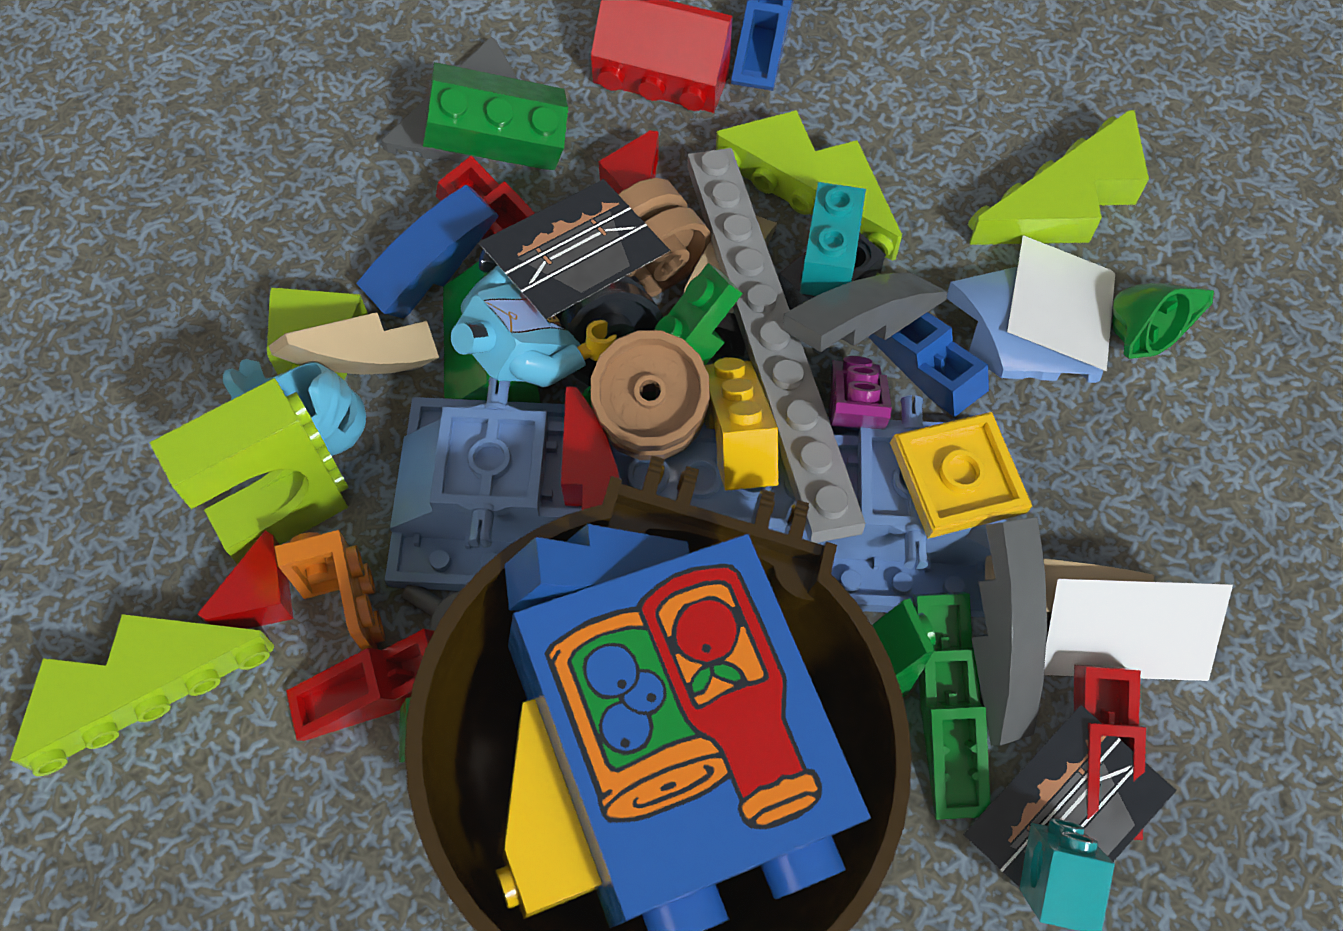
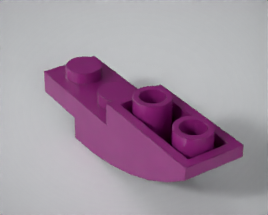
(859, 394)

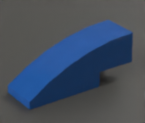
(761, 43)
(427, 252)
(936, 363)
(590, 557)

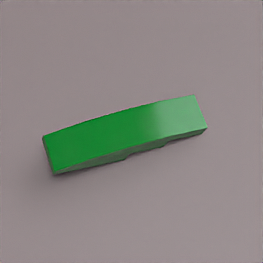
(952, 710)

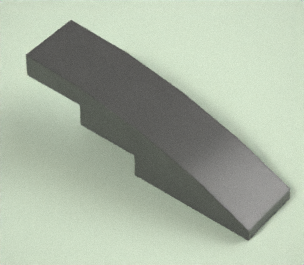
(863, 308)
(1015, 612)

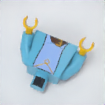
(516, 340)

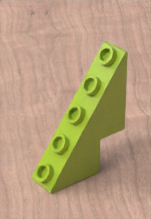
(783, 162)
(1066, 194)
(146, 671)

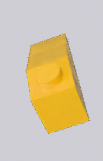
(543, 838)

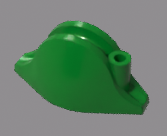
(1156, 316)

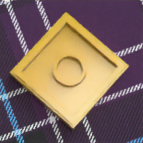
(960, 474)

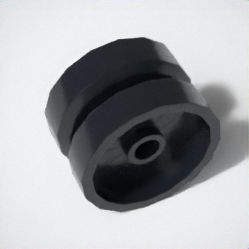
(621, 305)

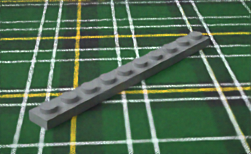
(777, 357)

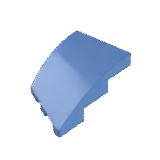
(1008, 356)

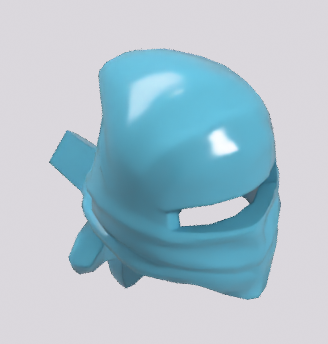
(326, 396)

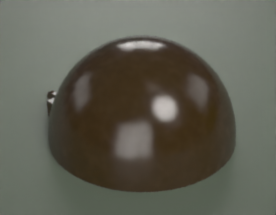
(471, 704)

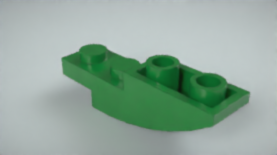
(697, 315)

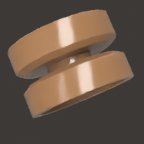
(675, 225)
(650, 364)

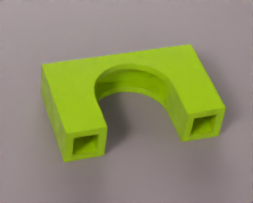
(246, 439)

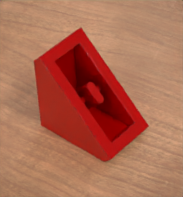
(631, 162)
(253, 592)

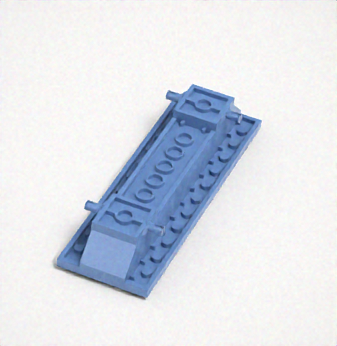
(493, 468)

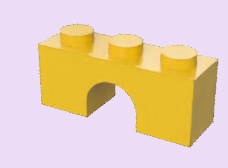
(742, 426)

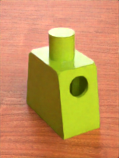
(303, 309)

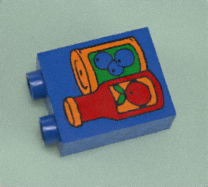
(687, 735)

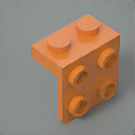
(327, 564)

